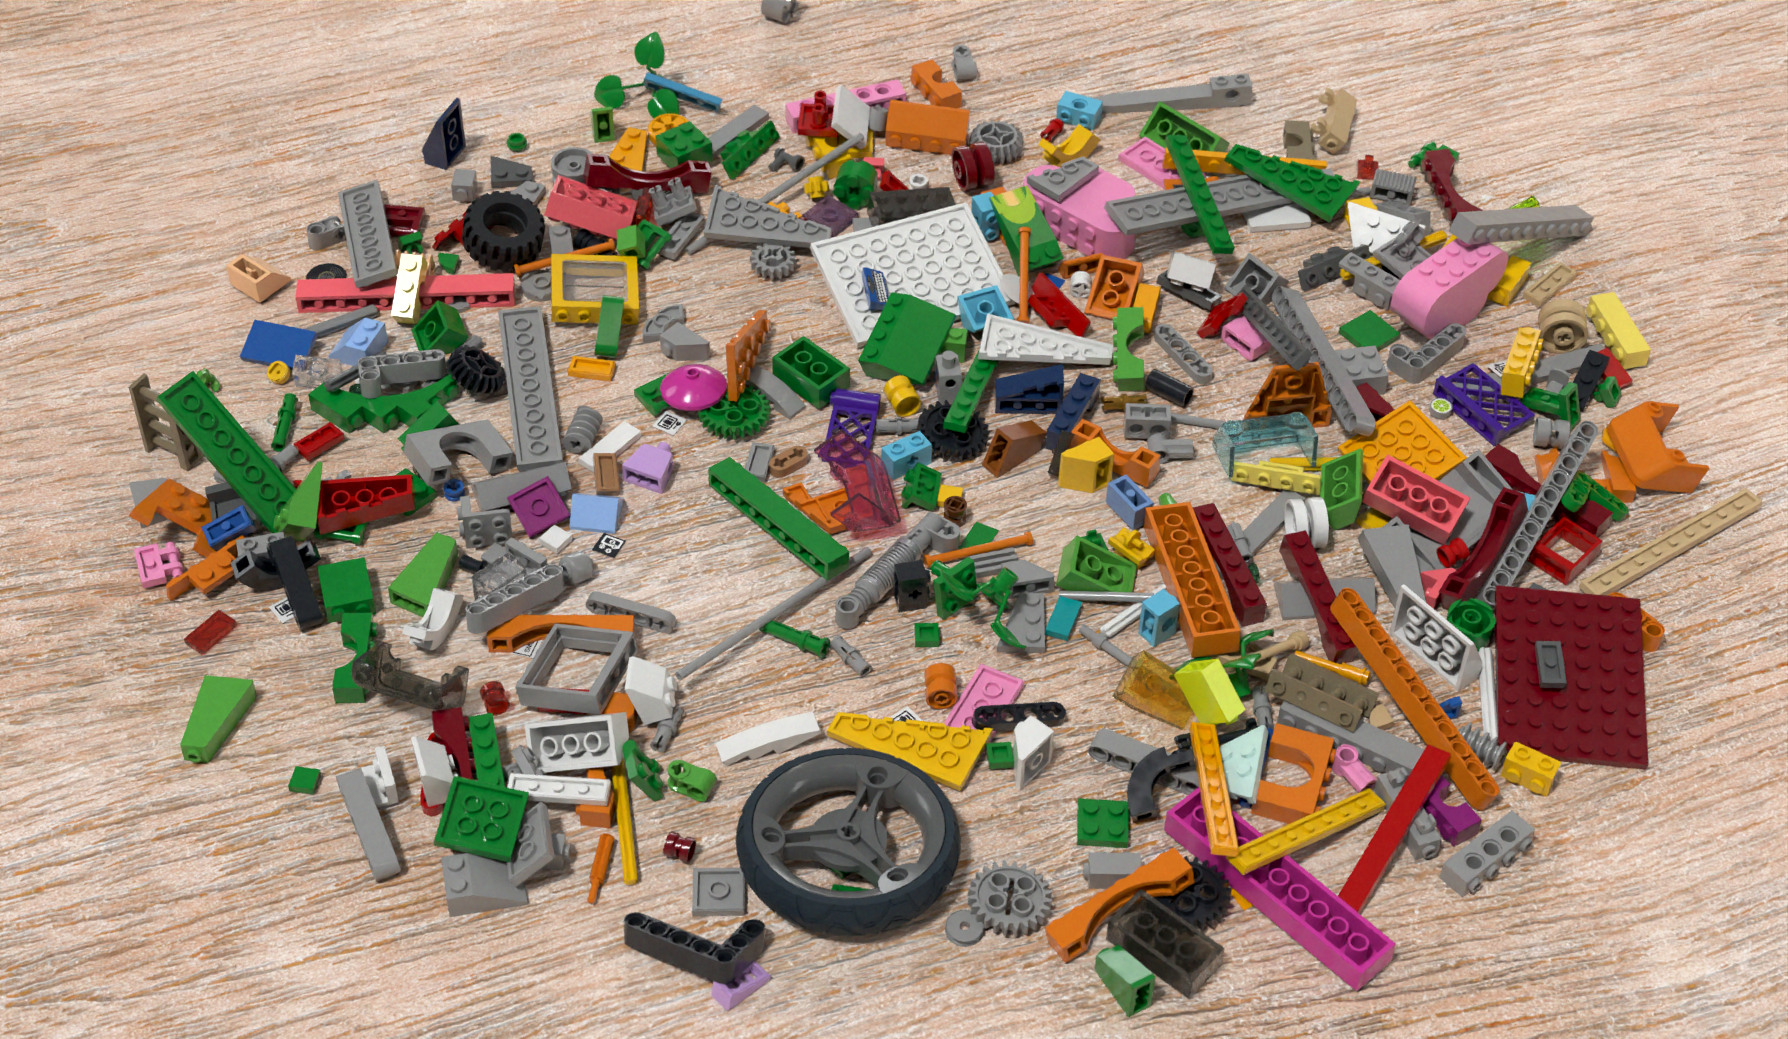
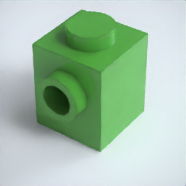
(631, 242)

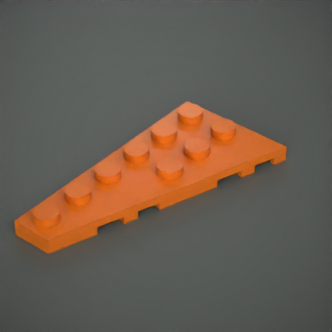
(742, 352)

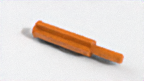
(600, 864)

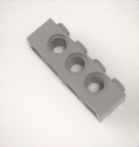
(1487, 854)

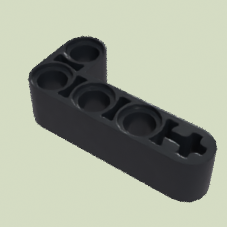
(295, 582)

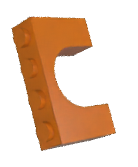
(1310, 753)

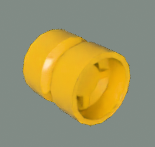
(902, 396)

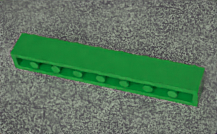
(779, 518)

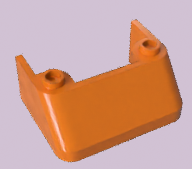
(1645, 454)

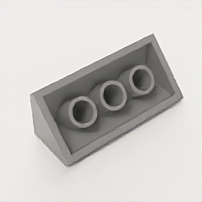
(1296, 605)

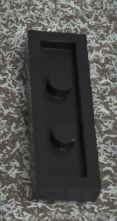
(1589, 376)

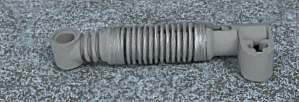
(874, 585)

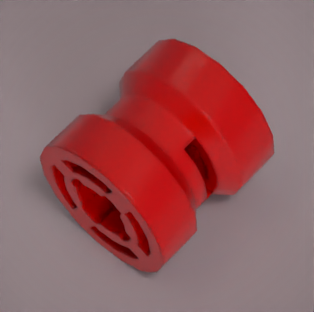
(1455, 551)

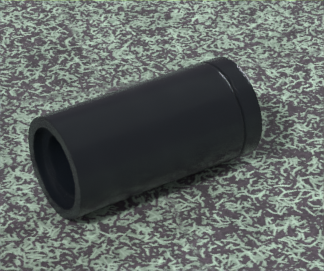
(1169, 387)

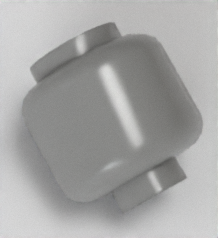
(576, 567)

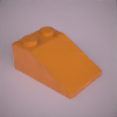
(1114, 286)

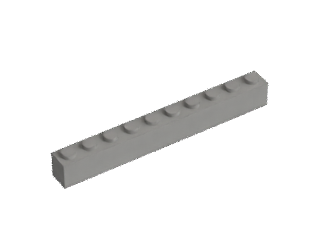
(1521, 224)

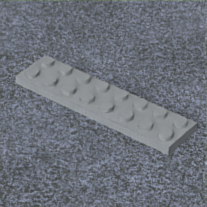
(367, 234)

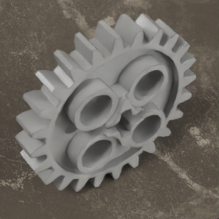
(992, 888)

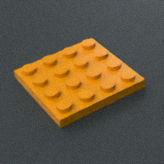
(1408, 438)

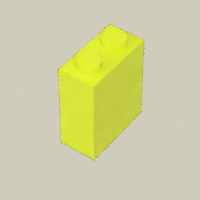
(1210, 692)

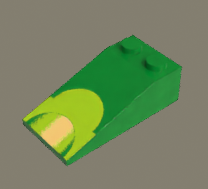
(1017, 210)

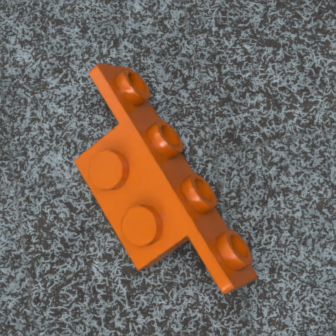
(207, 573)

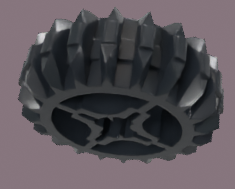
(476, 370)

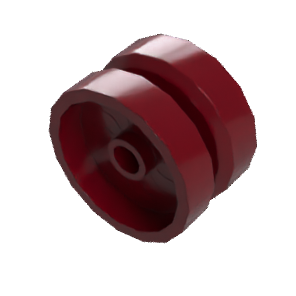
(973, 166)

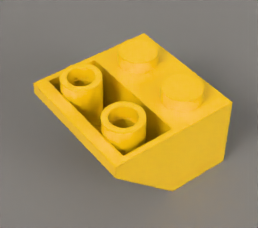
(1086, 466)

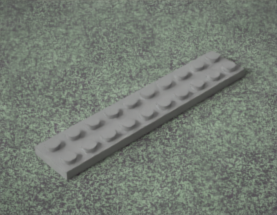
(1174, 207)
(529, 388)

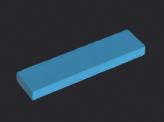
(683, 92)

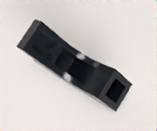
(261, 574)
(1146, 776)

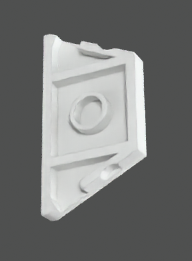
(1373, 226)

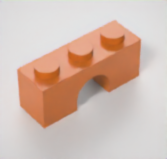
(928, 79)

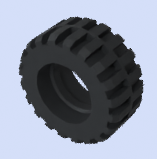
(508, 211)

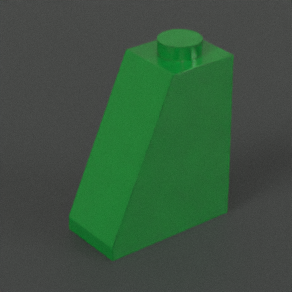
(433, 418)
(1125, 979)

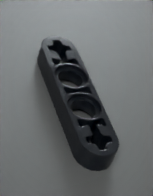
(1017, 712)

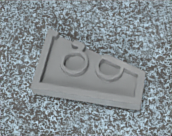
(1064, 180)

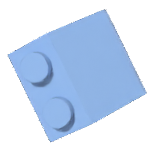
(360, 341)

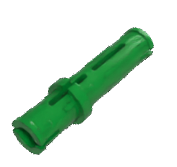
(286, 415)

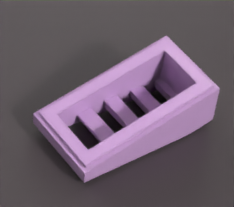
(729, 997)

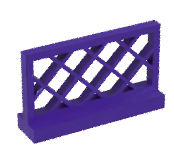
(1471, 410)

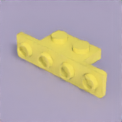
(1277, 476)

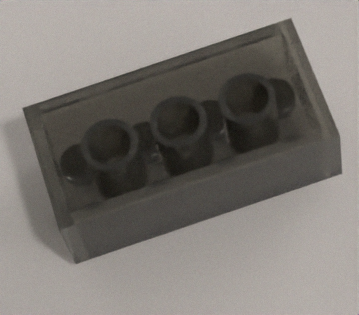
(900, 204)
(1165, 943)

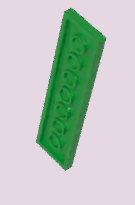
(227, 447)

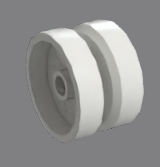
(1307, 516)

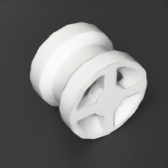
(1080, 284)

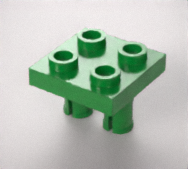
(946, 601)

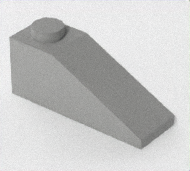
(1406, 212)

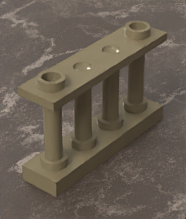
(152, 429)
(1322, 692)

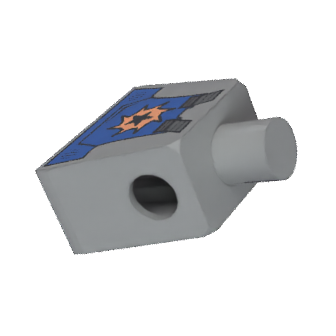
(947, 368)

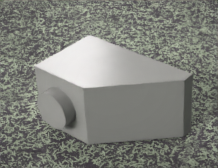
(560, 239)
(684, 344)
(1031, 578)

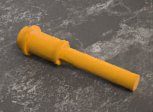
(1348, 671)

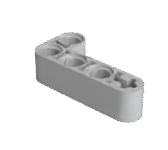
(1419, 364)
(399, 368)

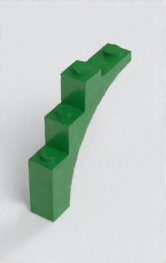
(384, 412)

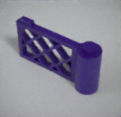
(854, 405)

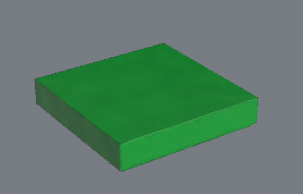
(1369, 331)

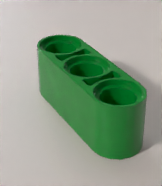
(609, 326)

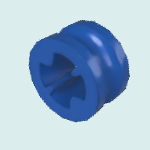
(454, 495)

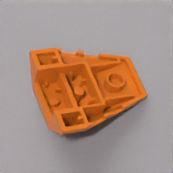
(1291, 392)

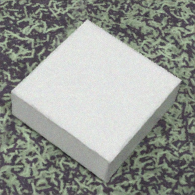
(555, 539)

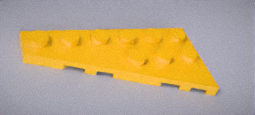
(936, 749)

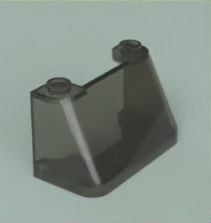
(382, 674)

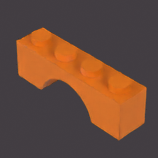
(1139, 465)

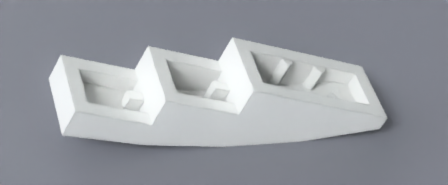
(773, 735)

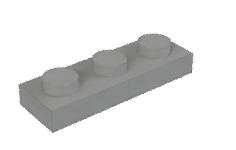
(682, 233)

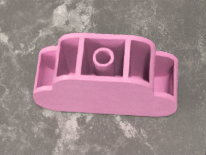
(1081, 215)
(1448, 286)

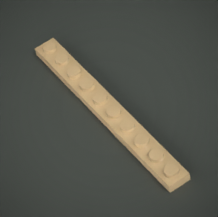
(1671, 544)

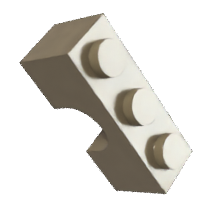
(1298, 140)

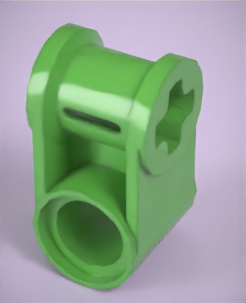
(693, 782)

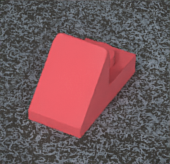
(1432, 582)

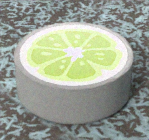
(1440, 408)

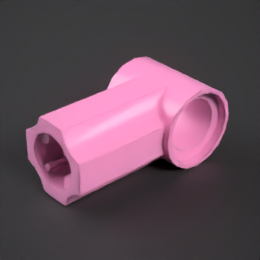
(1349, 766)

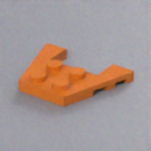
(180, 506)
(818, 507)

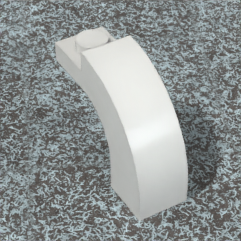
(437, 621)

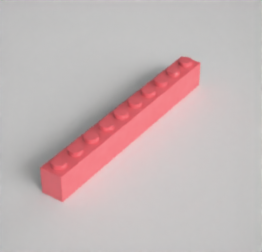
(344, 296)

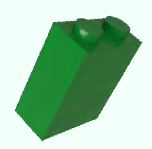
(346, 588)

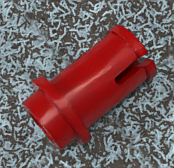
(1055, 126)

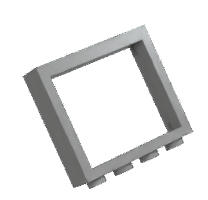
(620, 643)

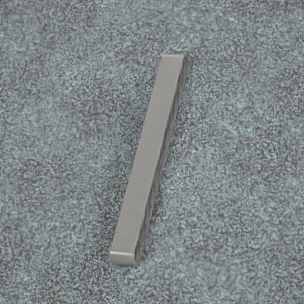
(1338, 384)
(1561, 473)

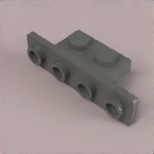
(1325, 266)

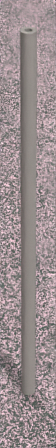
(792, 182)
(766, 618)

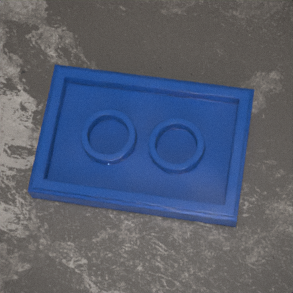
(276, 342)

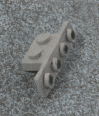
(1370, 280)
(520, 550)

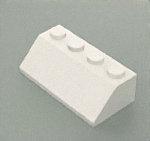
(578, 741)

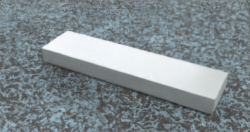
(562, 789)

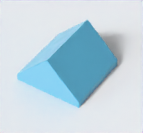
(977, 304)

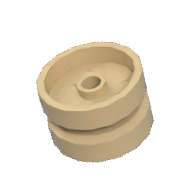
(1563, 326)

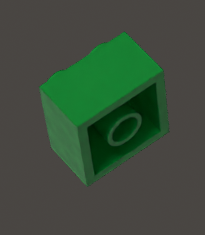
(683, 144)

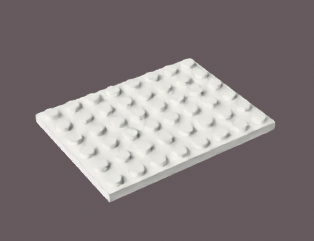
(921, 256)

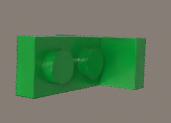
(1562, 403)

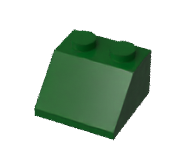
(440, 329)

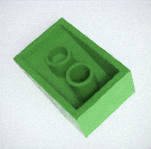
(300, 512)
(1093, 568)

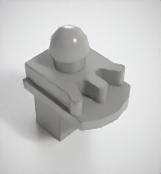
(1557, 380)

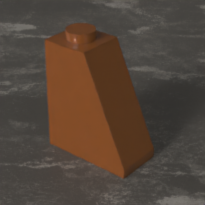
(1012, 446)

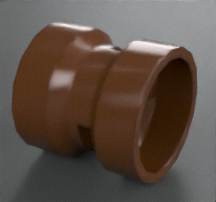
(955, 510)

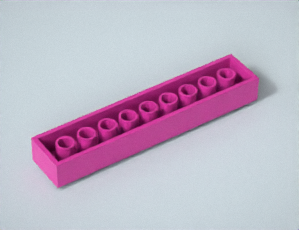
(1290, 899)

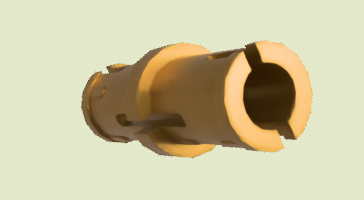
(1119, 402)

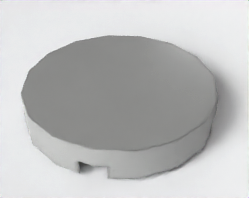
(537, 285)

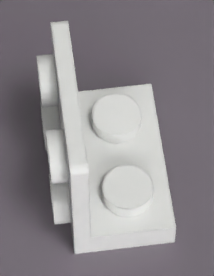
(380, 779)

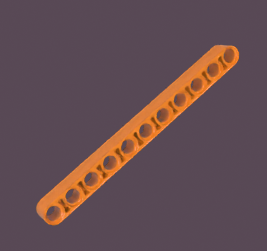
(1414, 698)

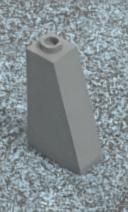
(1393, 559)

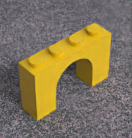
(1511, 281)

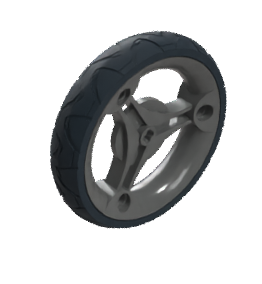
(847, 842)

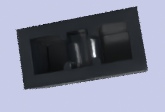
(911, 585)

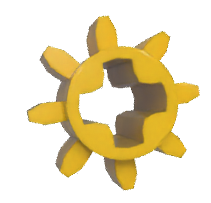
(816, 187)

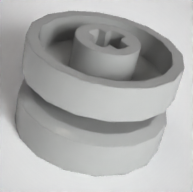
(569, 163)

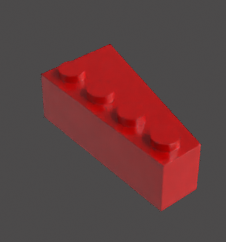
(363, 500)

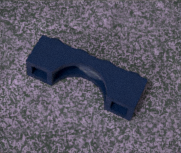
(1080, 398)

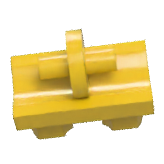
(1131, 546)

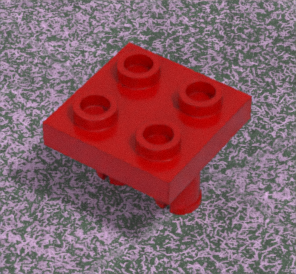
(816, 118)

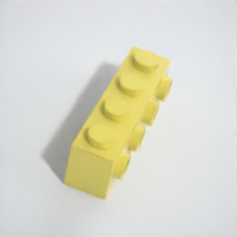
(1618, 330)

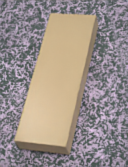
(1549, 284)

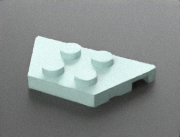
(1243, 763)

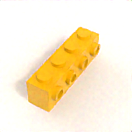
(1521, 362)

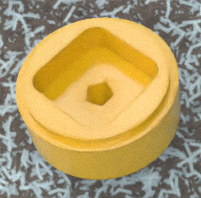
(278, 372)

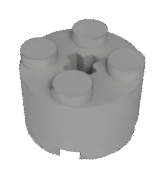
(779, 9)

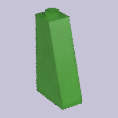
(426, 571)
(215, 715)

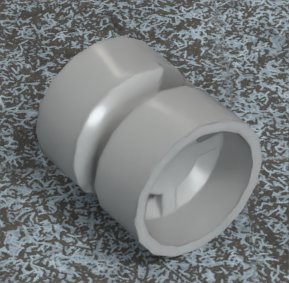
(1543, 432)

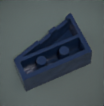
(1030, 392)

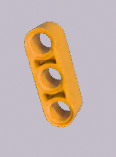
(1148, 298)

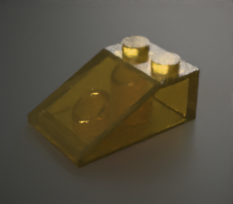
(1153, 691)

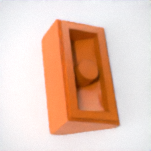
(1087, 264)

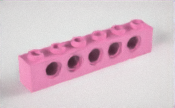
(871, 95)

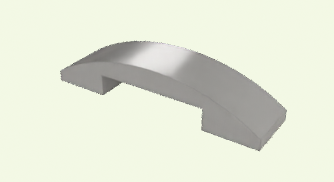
(784, 399)

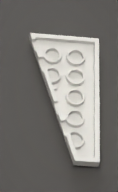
(1026, 342)

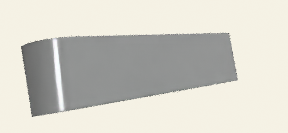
(514, 599)
(1127, 752)
(368, 824)

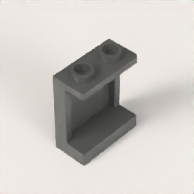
(225, 499)

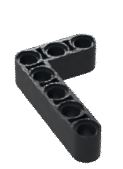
(694, 953)

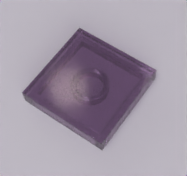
(832, 214)

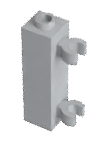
(1422, 836)

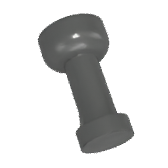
(796, 161)

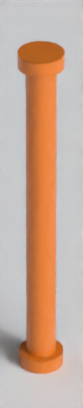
(1024, 233)
(547, 262)
(979, 549)

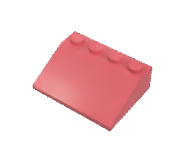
(589, 207)

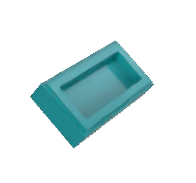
(1063, 618)

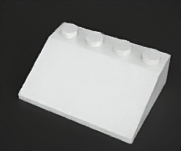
(1435, 640)

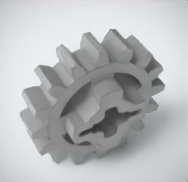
(772, 260)

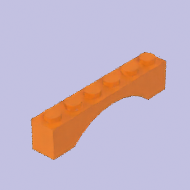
(531, 628)
(603, 815)
(1160, 877)

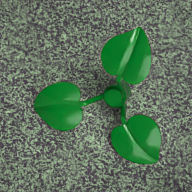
(648, 52)
(994, 589)
(1239, 677)

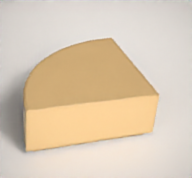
(1381, 718)

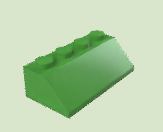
(1168, 121)

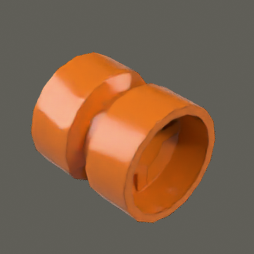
(940, 686)

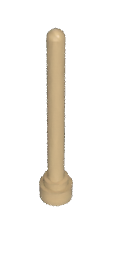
(1296, 641)

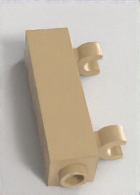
(1337, 121)

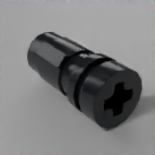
(586, 239)

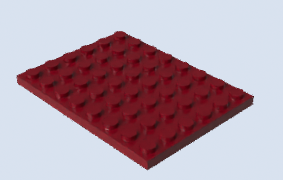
(1603, 705)

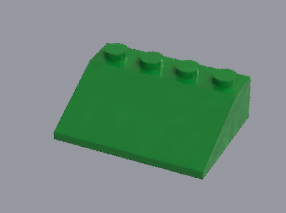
(906, 339)

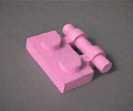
(150, 563)

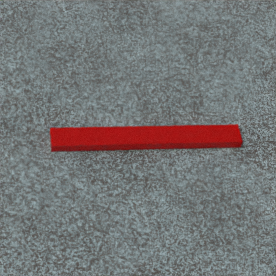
(1394, 827)

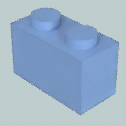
(1128, 501)

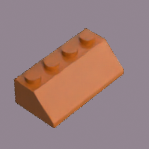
(926, 127)

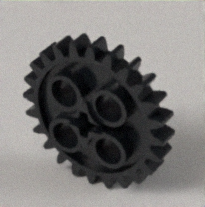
(949, 441)
(1201, 909)

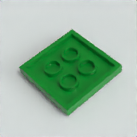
(481, 819)

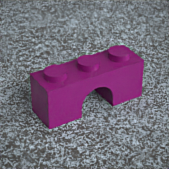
(1453, 822)

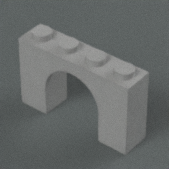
(478, 438)

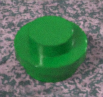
(516, 142)

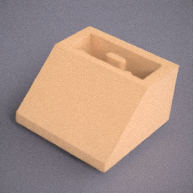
(255, 277)

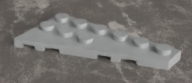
(757, 222)

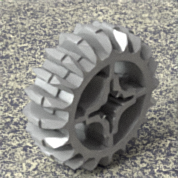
(1002, 139)

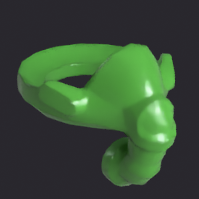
(207, 377)

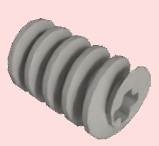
(582, 430)
(1483, 748)

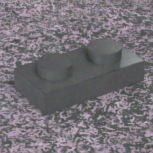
(1550, 664)

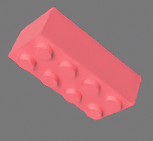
(1416, 499)

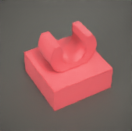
(877, 163)

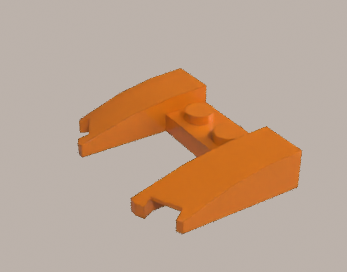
(1615, 480)

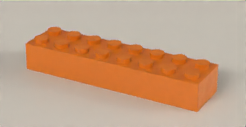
(1193, 579)

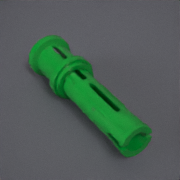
(803, 639)

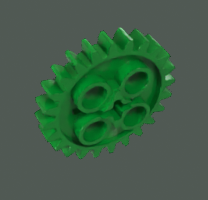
(738, 416)

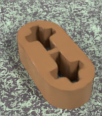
(788, 461)

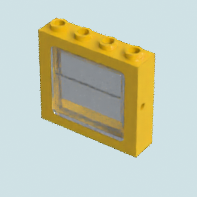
(582, 281)

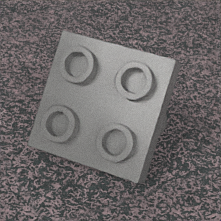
(673, 205)

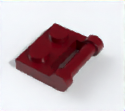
(404, 216)

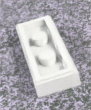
(614, 442)

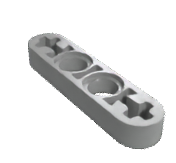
(1187, 351)
(654, 619)

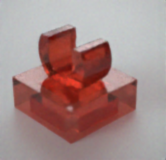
(1367, 168)

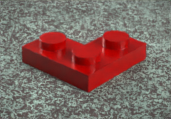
(1220, 314)

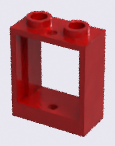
(1555, 564)

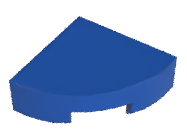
(1452, 707)

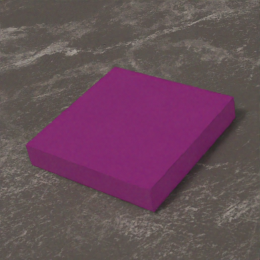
(538, 507)

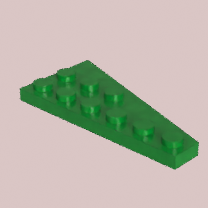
(1298, 182)

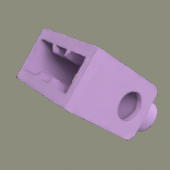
(649, 467)

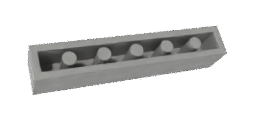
(1374, 746)

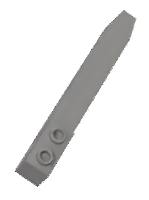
(1220, 92)

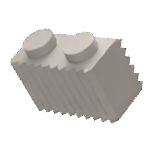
(1393, 187)

